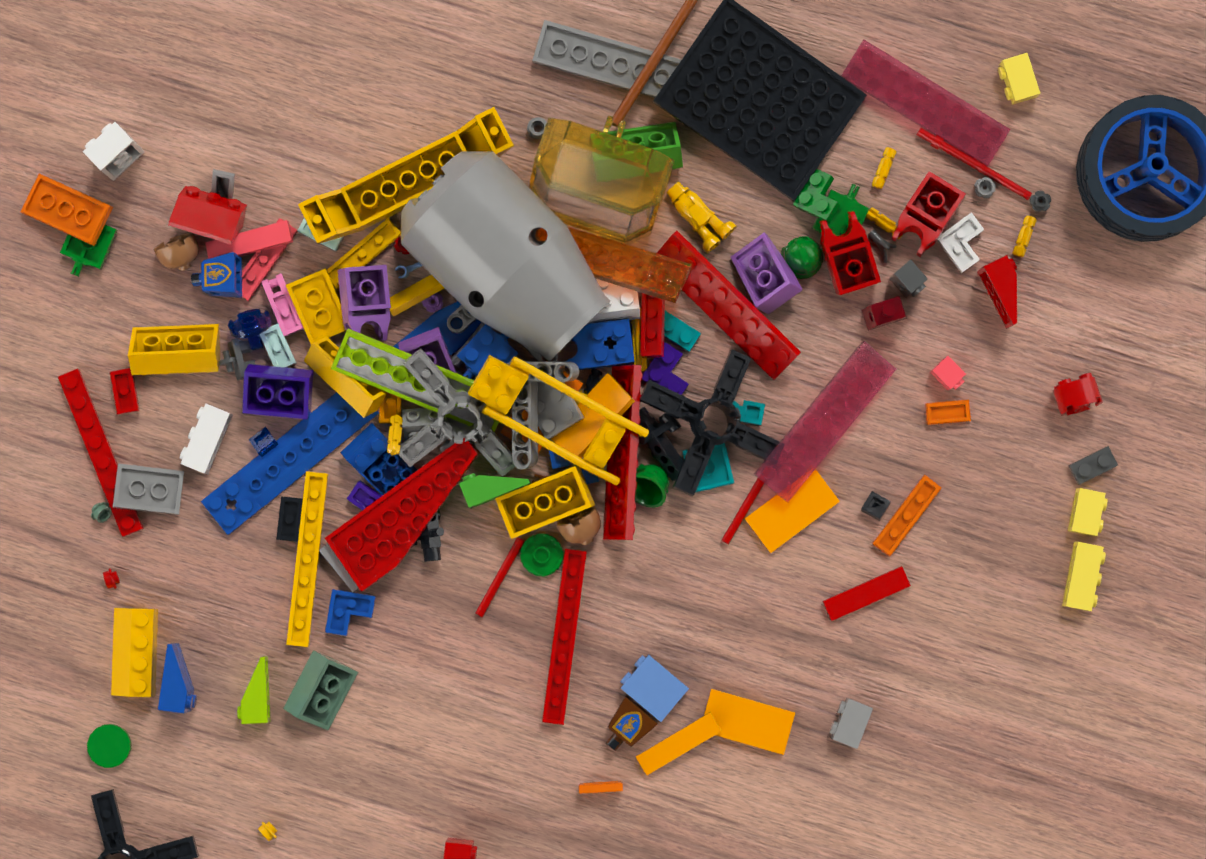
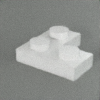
(955, 242)

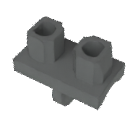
(236, 350)

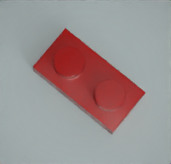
(124, 391)

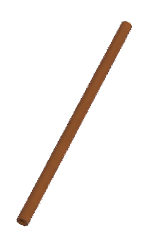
(653, 61)

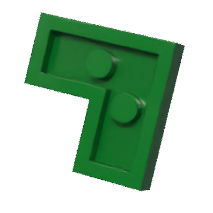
(812, 197)

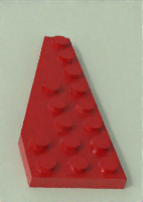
(388, 528)

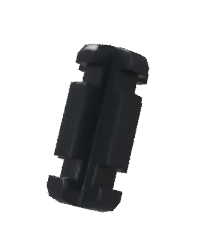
(593, 380)

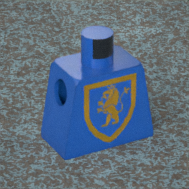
(220, 276)

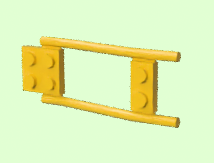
(500, 385)

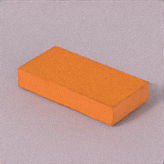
(947, 412)
(596, 787)

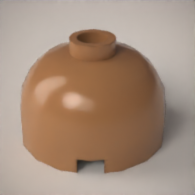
(178, 251)
(580, 526)

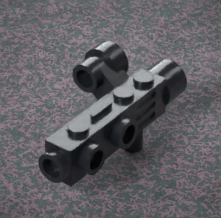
(659, 443)
(431, 540)

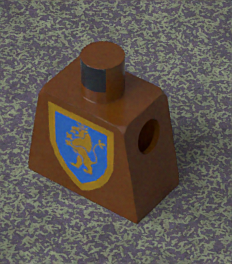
(629, 724)

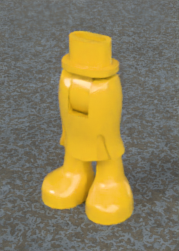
(699, 215)

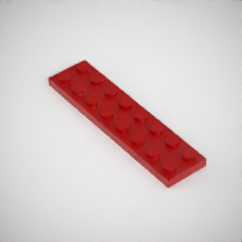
(731, 309)
(623, 463)

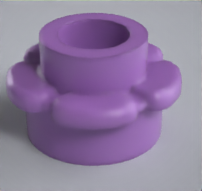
(436, 306)

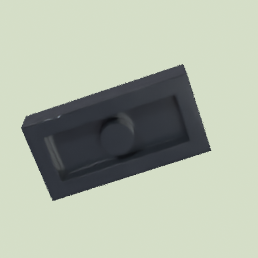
(289, 519)

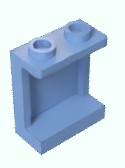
(653, 687)

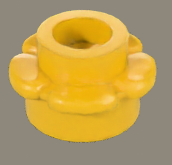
(268, 831)

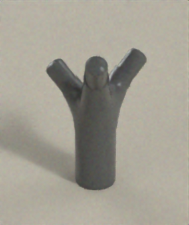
(881, 243)

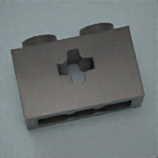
(909, 279)

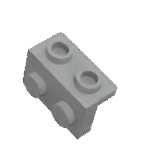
(416, 419)

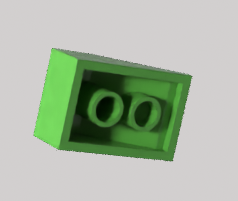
(485, 488)

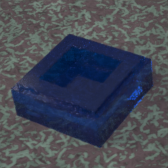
(263, 441)

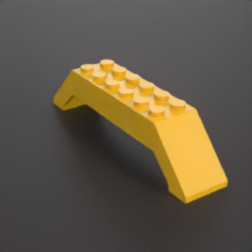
(391, 187)

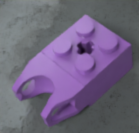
(369, 306)

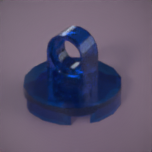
(250, 325)

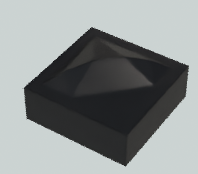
(875, 506)

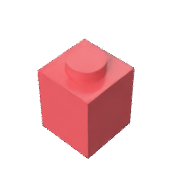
(948, 373)

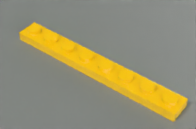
(307, 559)

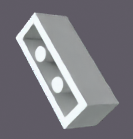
(205, 438)

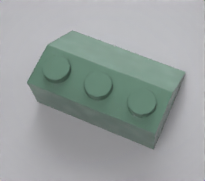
(320, 690)

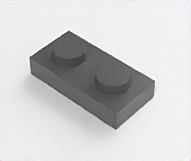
(1093, 465)

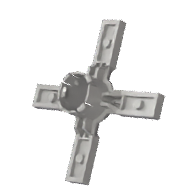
(437, 432)

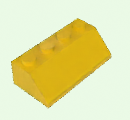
(174, 349)
(134, 652)

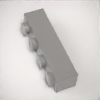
(333, 560)

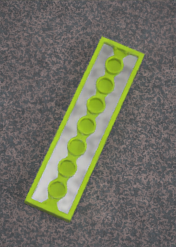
(385, 369)

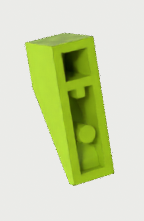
(256, 699)

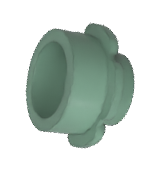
(101, 512)

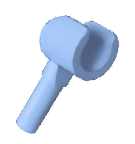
(410, 268)

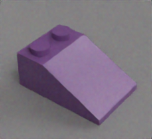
(765, 274)
(433, 345)

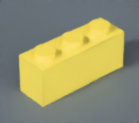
(1083, 576)

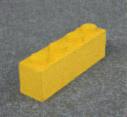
(359, 395)

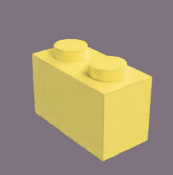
(1019, 79)
(1087, 512)

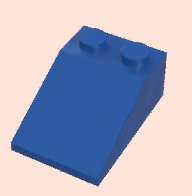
(176, 686)

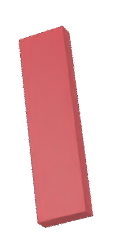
(253, 240)
(260, 266)

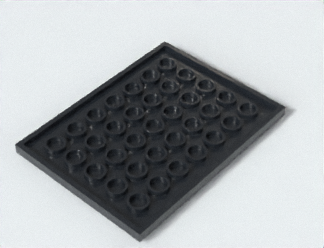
(759, 98)

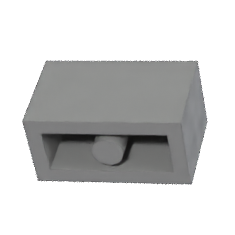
(850, 723)

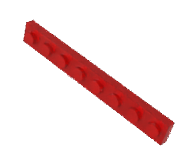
(97, 446)
(564, 636)

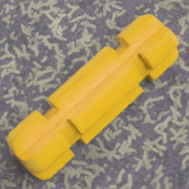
(883, 168)
(881, 221)
(1024, 236)
(394, 435)

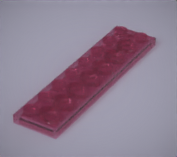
(925, 103)
(825, 421)

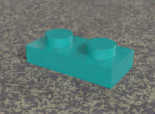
(679, 332)

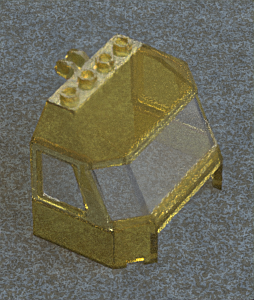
(600, 180)

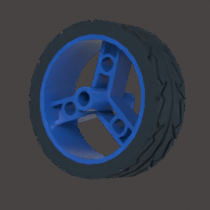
(1099, 192)

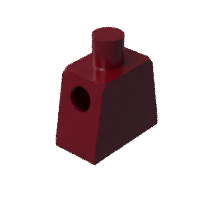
(884, 313)

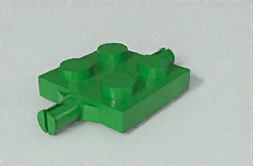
(847, 203)
(88, 254)

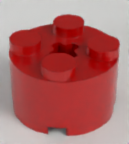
(1077, 395)

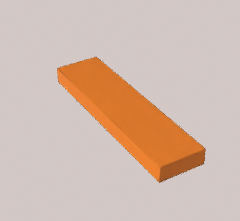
(906, 515)

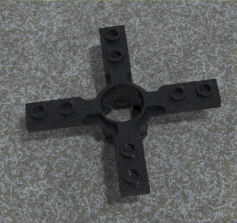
(692, 412)
(114, 839)

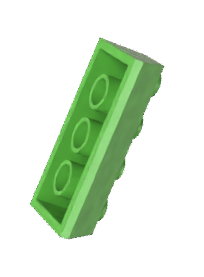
(659, 137)

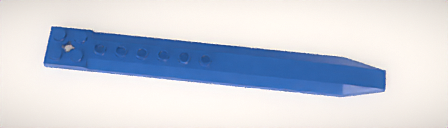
(308, 442)

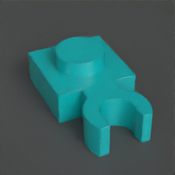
(751, 412)

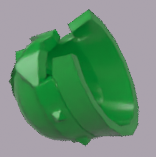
(803, 257)
(651, 486)

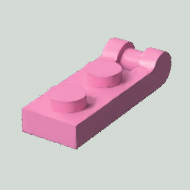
(282, 305)

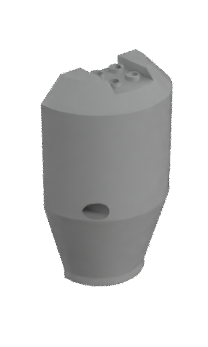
(482, 237)

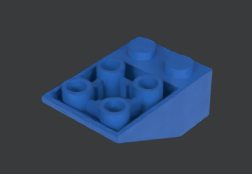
(370, 458)

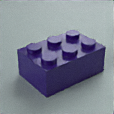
(277, 391)

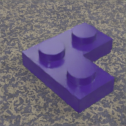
(660, 370)

